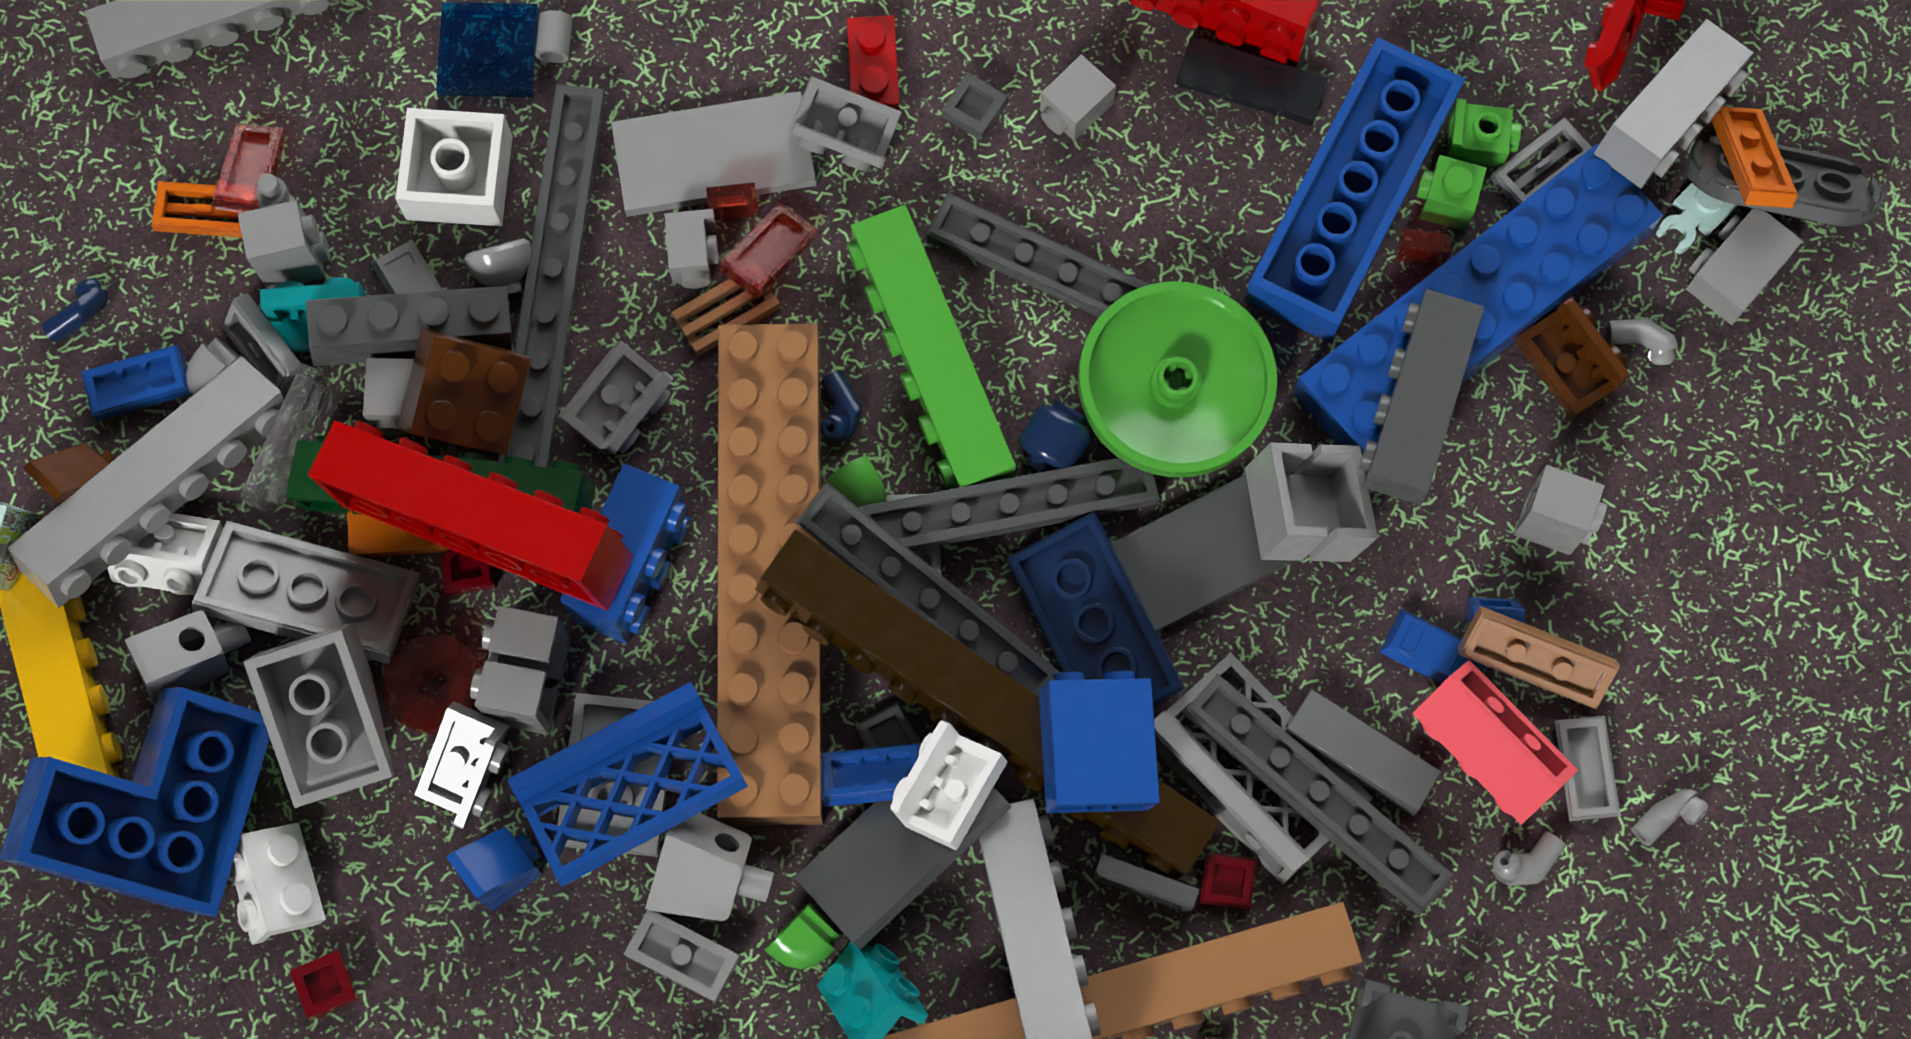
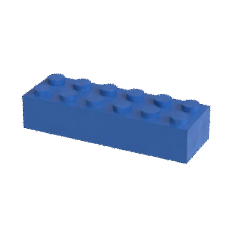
(1354, 190)

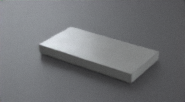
(678, 154)
(305, 589)

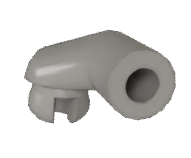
(1530, 867)

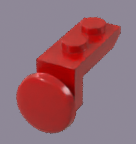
(1620, 27)

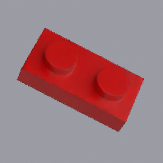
(873, 59)

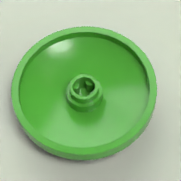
(1177, 379)

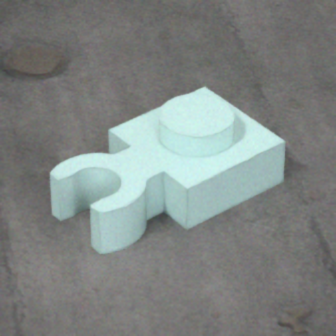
(1696, 212)

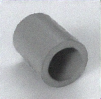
(554, 36)

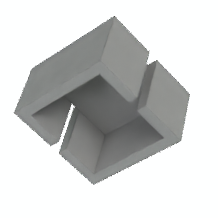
(1314, 510)
(522, 654)

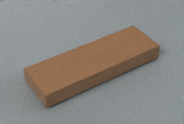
(1538, 657)

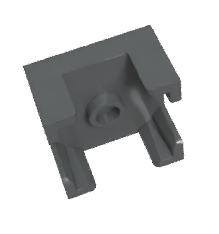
(1396, 1016)

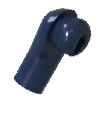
(90, 302)

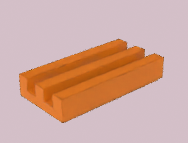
(191, 226)

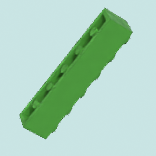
(931, 350)

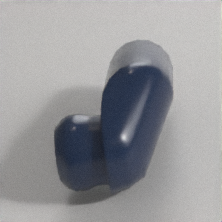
(845, 409)

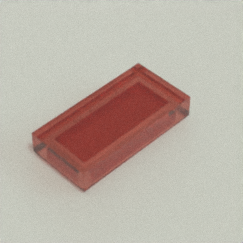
(250, 155)
(768, 250)

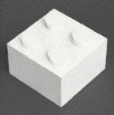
(454, 167)

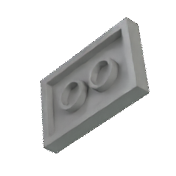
(589, 716)

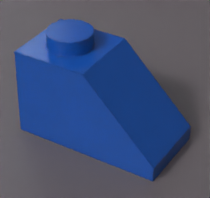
(496, 866)

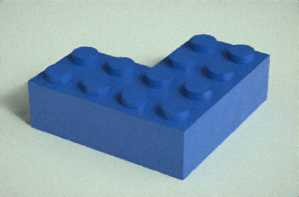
(166, 830)

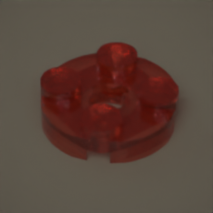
(406, 669)

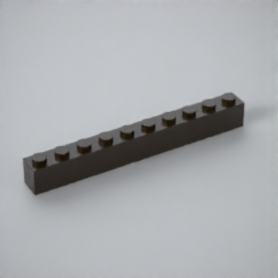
(959, 689)

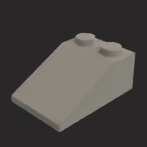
(321, 714)

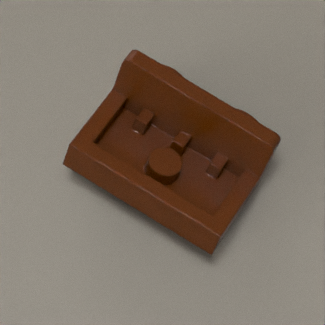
(1573, 358)

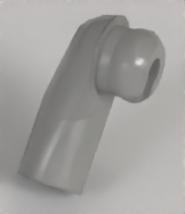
(1646, 332)
(1666, 812)

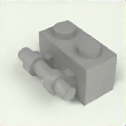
(280, 238)

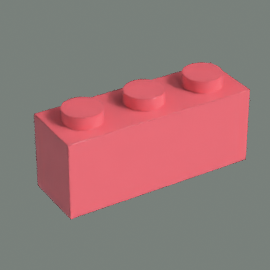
(1494, 742)

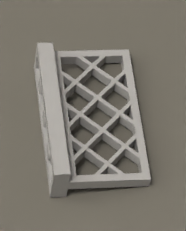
(1220, 789)

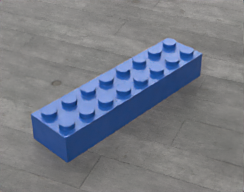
(1513, 269)

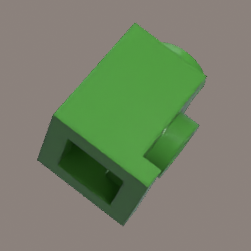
(1470, 144)

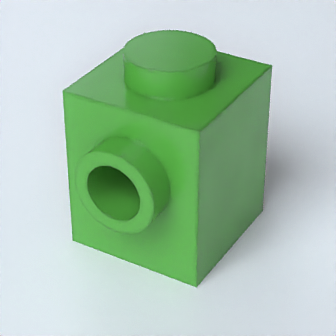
(1450, 192)

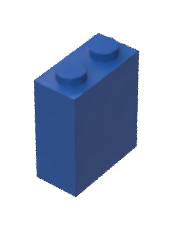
(1098, 743)

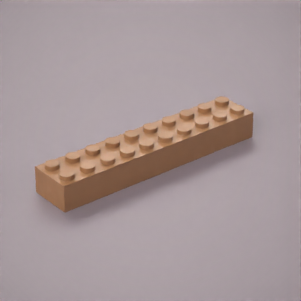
(766, 660)

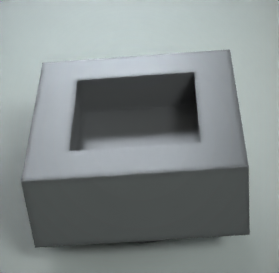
(974, 106)

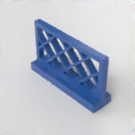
(613, 756)

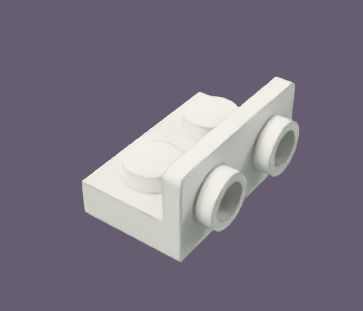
(171, 557)

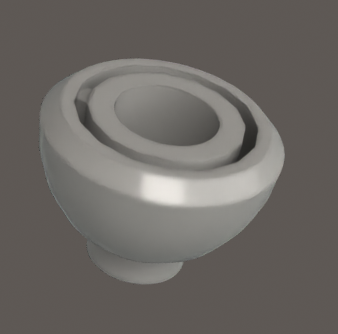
(500, 264)

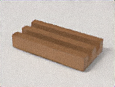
(710, 298)

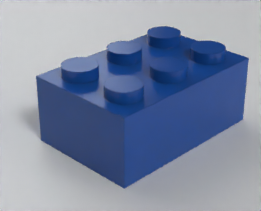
(651, 519)

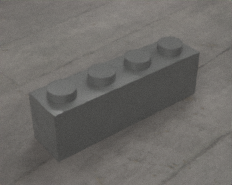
(391, 324)
(1422, 397)

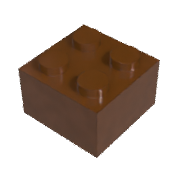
(464, 392)

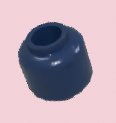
(1054, 437)

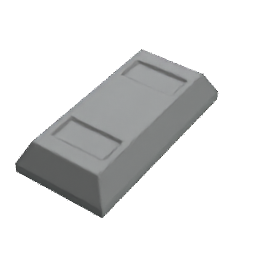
(405, 271)
(1592, 789)

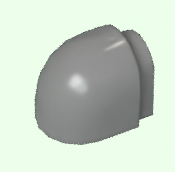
(208, 363)

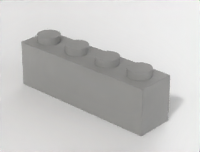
(1674, 103)

